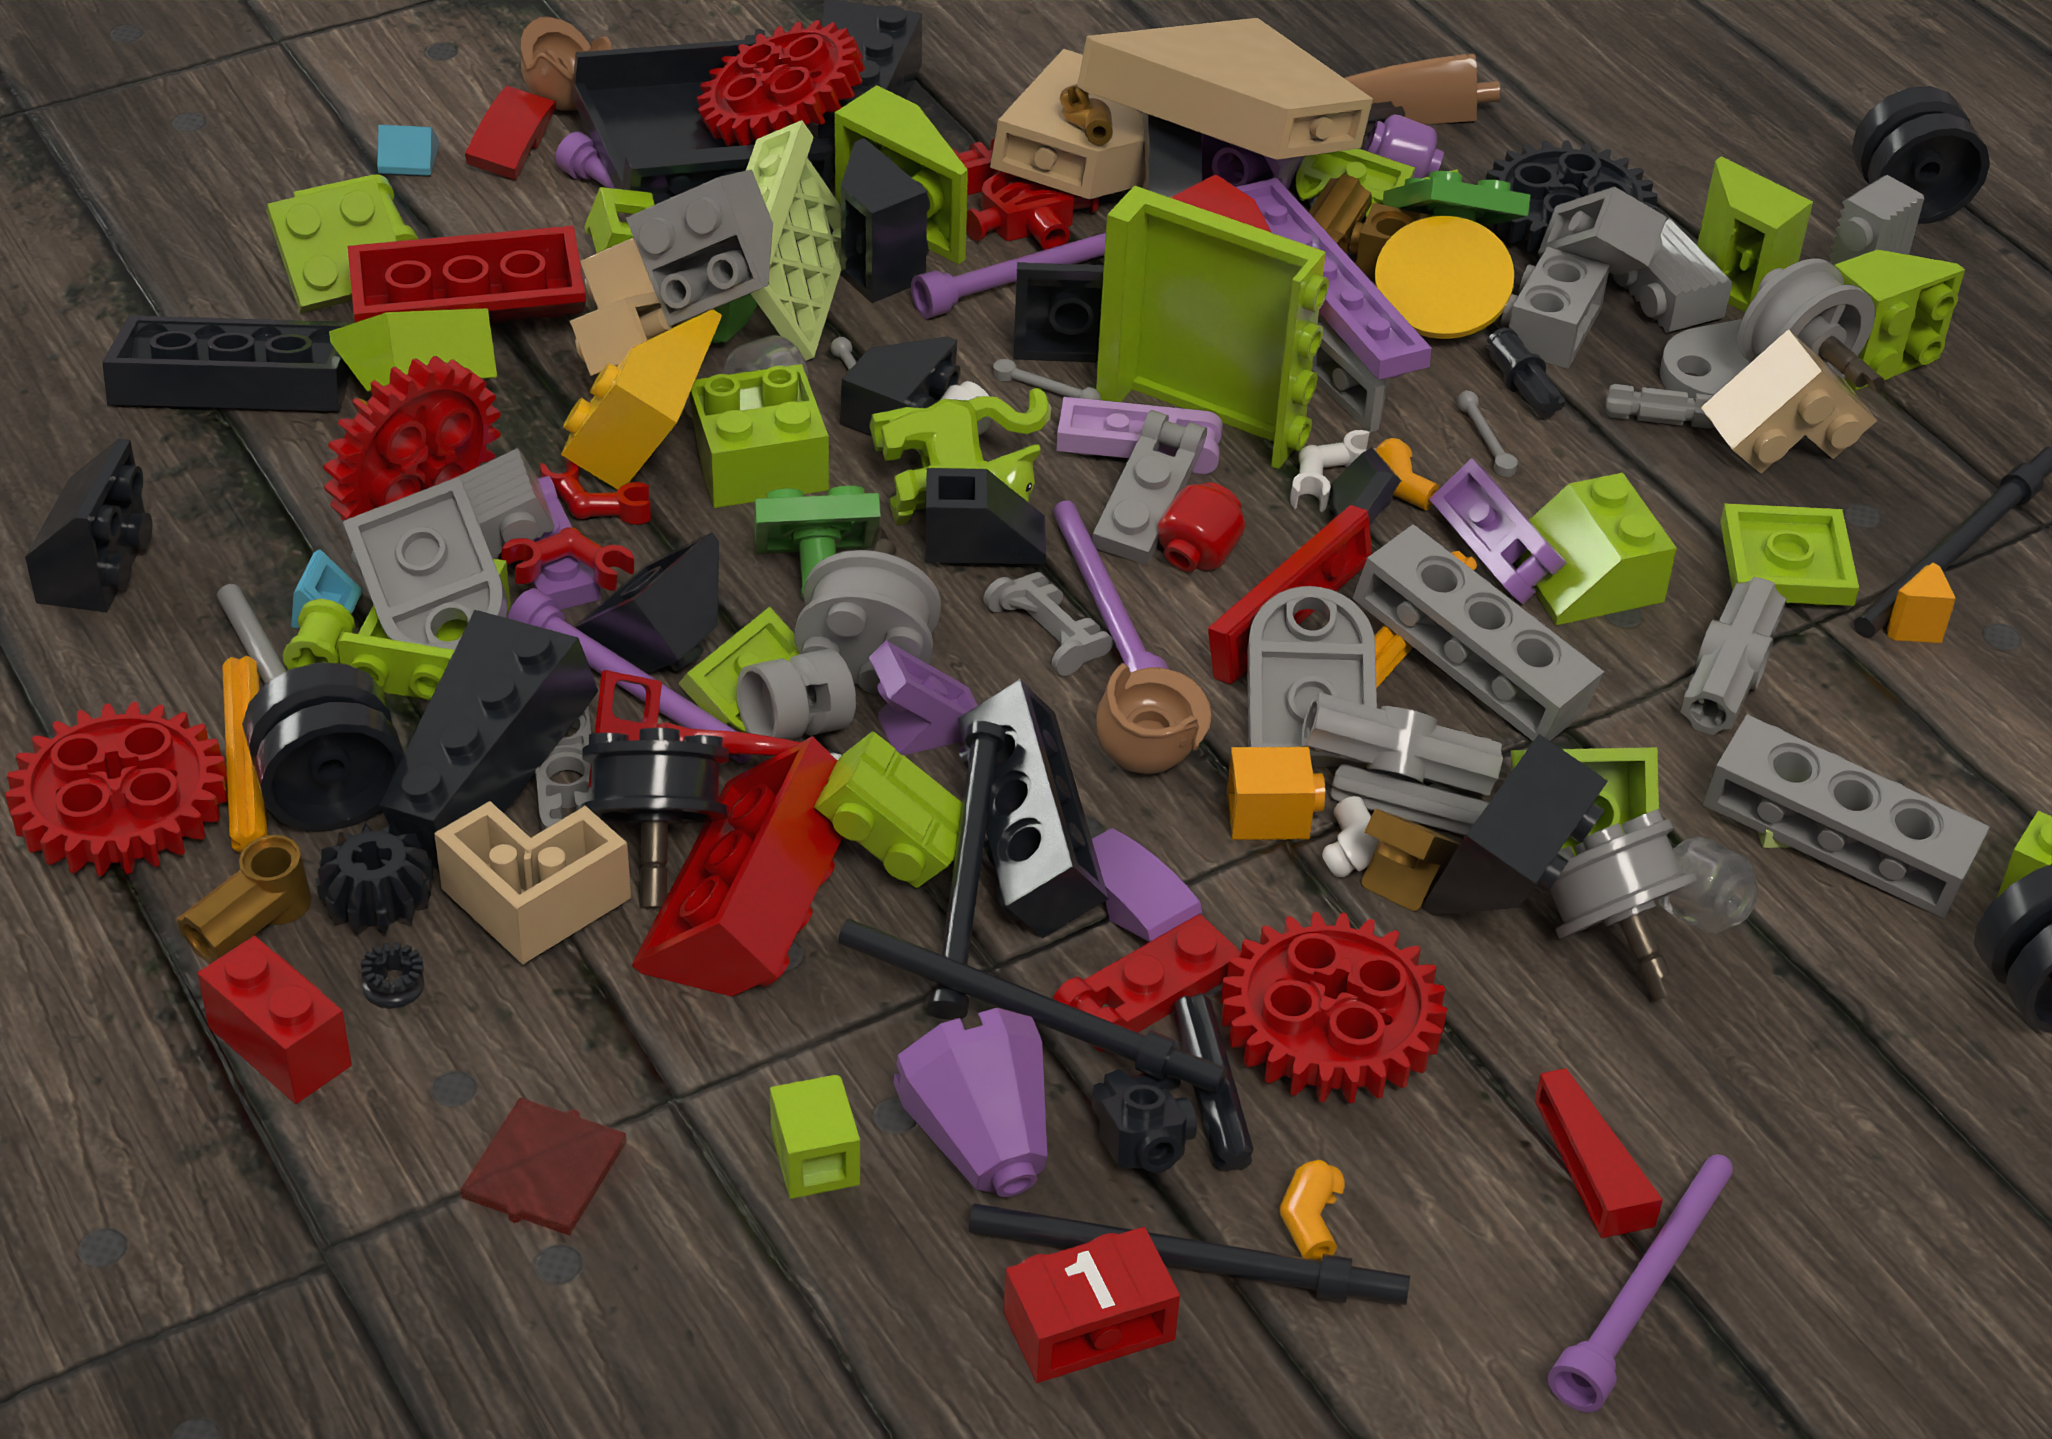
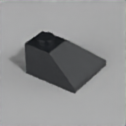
(661, 609)

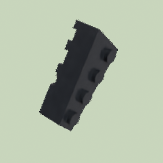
(889, 47)
(488, 724)

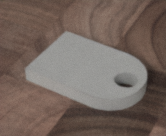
(1704, 351)
(426, 563)
(1295, 663)

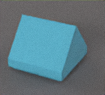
(406, 150)
(324, 581)

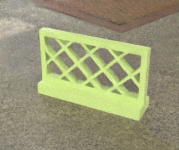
(778, 165)

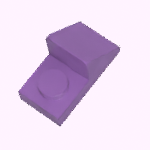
(919, 700)

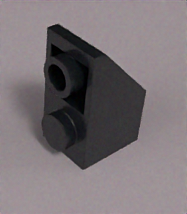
(897, 378)
(980, 520)

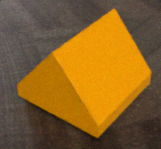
(1922, 607)

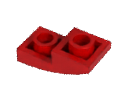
(509, 131)

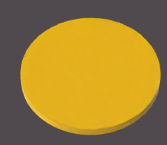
(1446, 276)

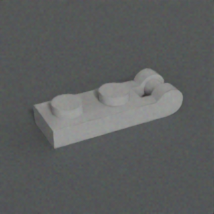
(1148, 488)

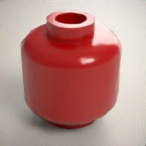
(1201, 527)

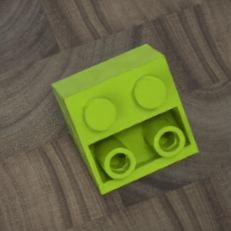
(1751, 228)
(1911, 305)
(759, 434)

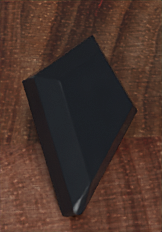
(1365, 484)

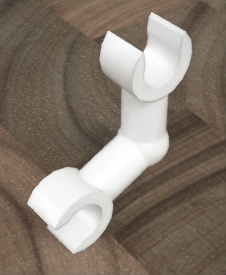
(1315, 458)

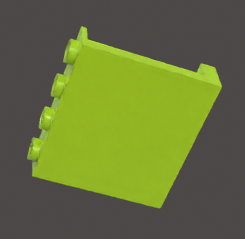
(1211, 317)

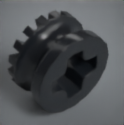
(376, 968)

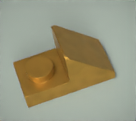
(1406, 859)

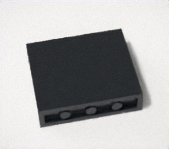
(648, 119)

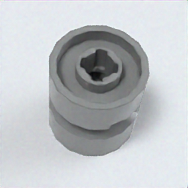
(797, 696)

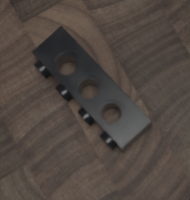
(1036, 816)

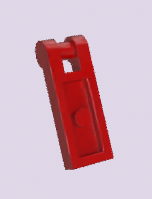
(1153, 977)

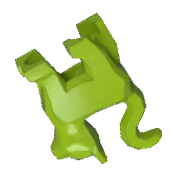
(950, 439)

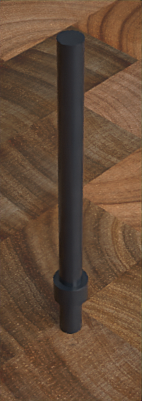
(2015, 489)
(1153, 1053)
(1331, 1277)

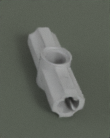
(1733, 656)
(1401, 744)

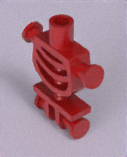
(1017, 205)

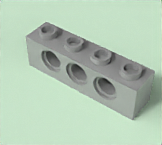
(1477, 634)
(1845, 815)

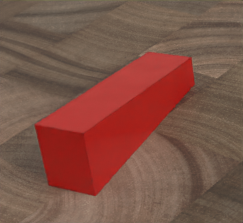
(1602, 1169)

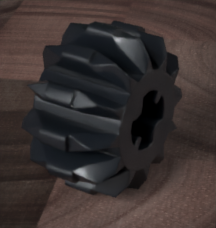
(374, 878)

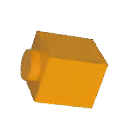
(1273, 793)

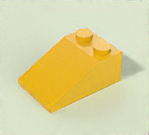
(637, 401)

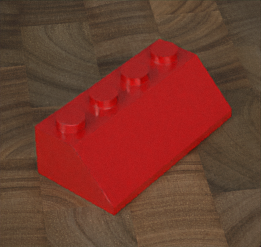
(507, 272)
(748, 879)

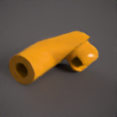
(1413, 487)
(1303, 1204)

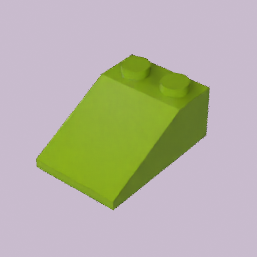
(917, 148)

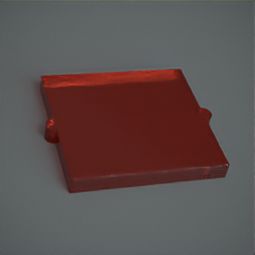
(544, 1166)

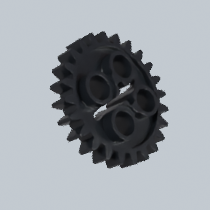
(1560, 176)

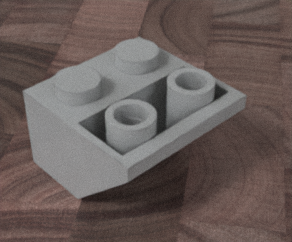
(706, 245)

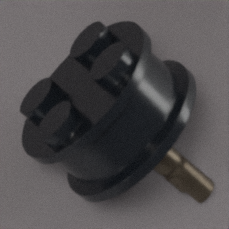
(655, 786)

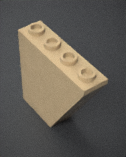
(1231, 84)
(1045, 148)

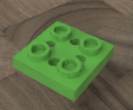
(1447, 195)
(815, 523)

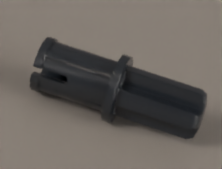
(1524, 372)

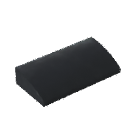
(1057, 312)
(226, 364)

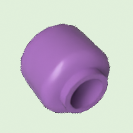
(1406, 143)

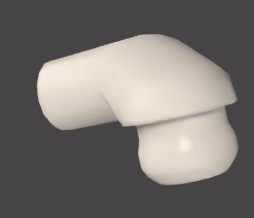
(1353, 846)

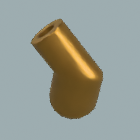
(1087, 114)

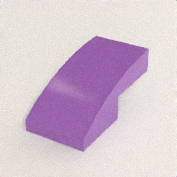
(1141, 888)

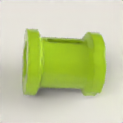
(320, 629)

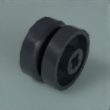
(1925, 144)
(322, 746)
(2017, 945)

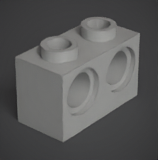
(1557, 304)

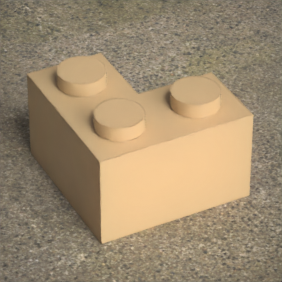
(625, 304)
(1782, 400)
(533, 887)

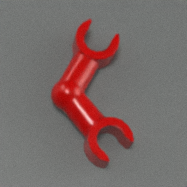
(628, 503)
(568, 543)

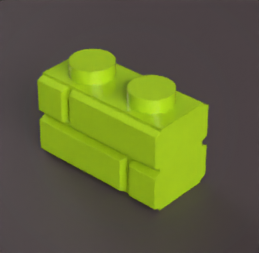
(892, 810)

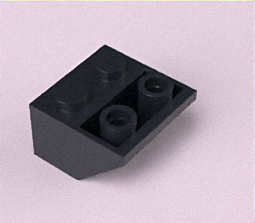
(881, 224)
(92, 534)

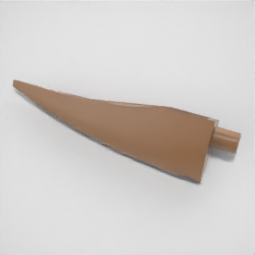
(1430, 88)

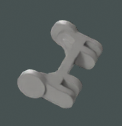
(1078, 639)

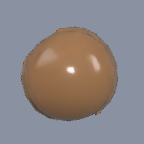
(549, 58)
(1151, 718)

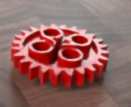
(781, 82)
(411, 436)
(117, 788)
(1333, 1007)

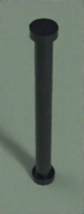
(984, 741)

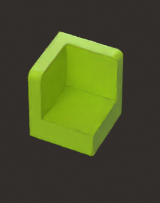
(815, 1136)

